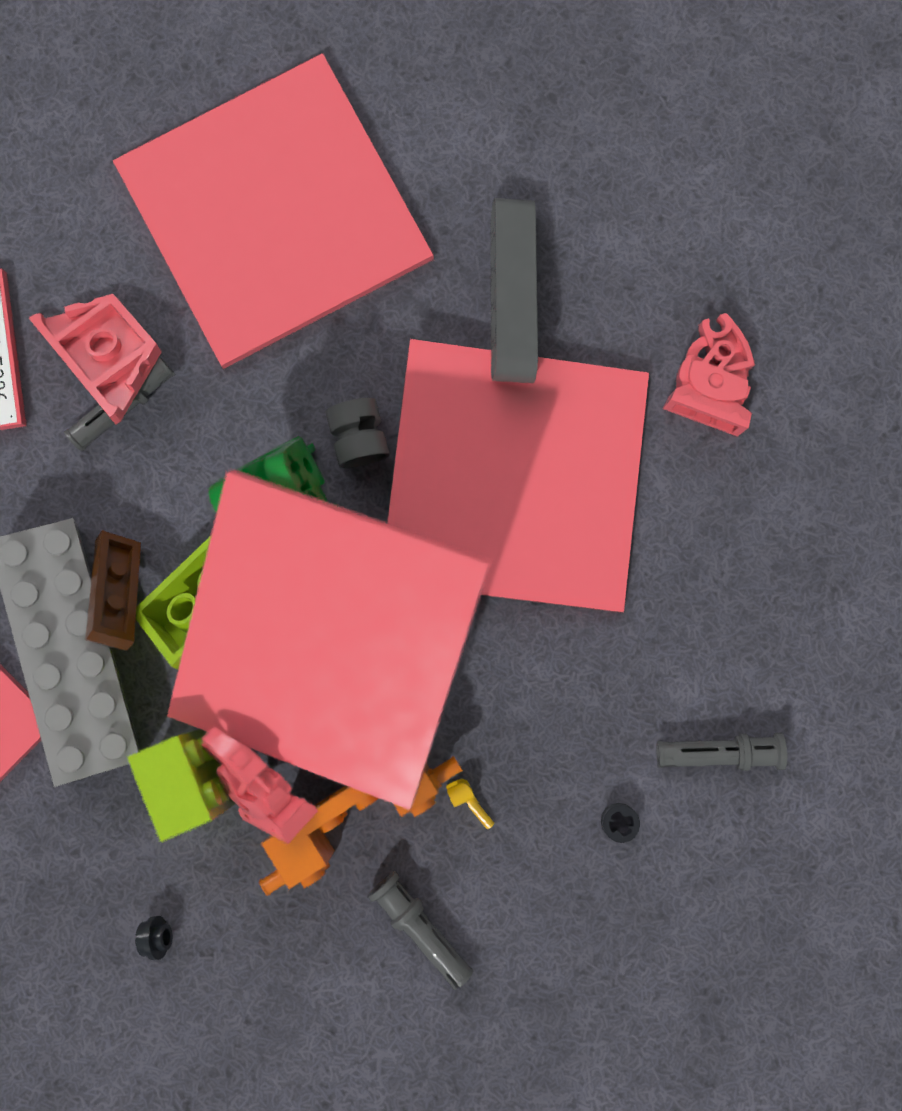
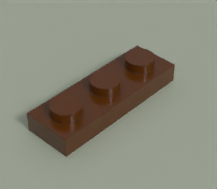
(113, 591)

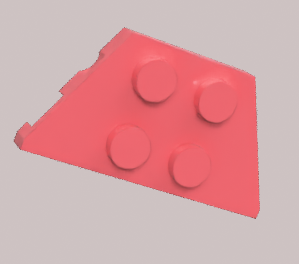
(103, 350)

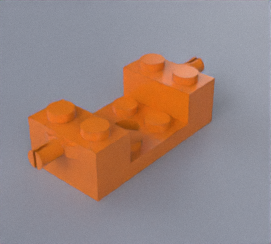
(309, 851)

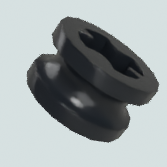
(625, 811)

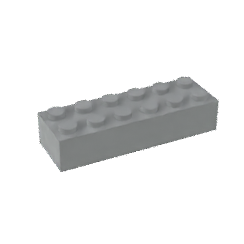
(68, 678)

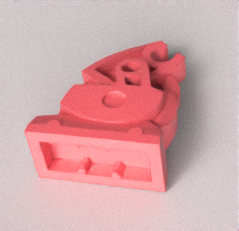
(716, 385)
(257, 789)

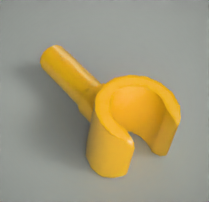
(460, 793)

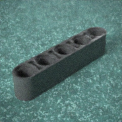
(513, 291)

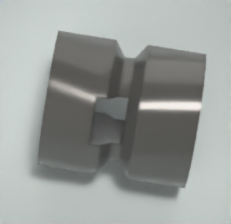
(357, 433)

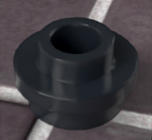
(153, 938)

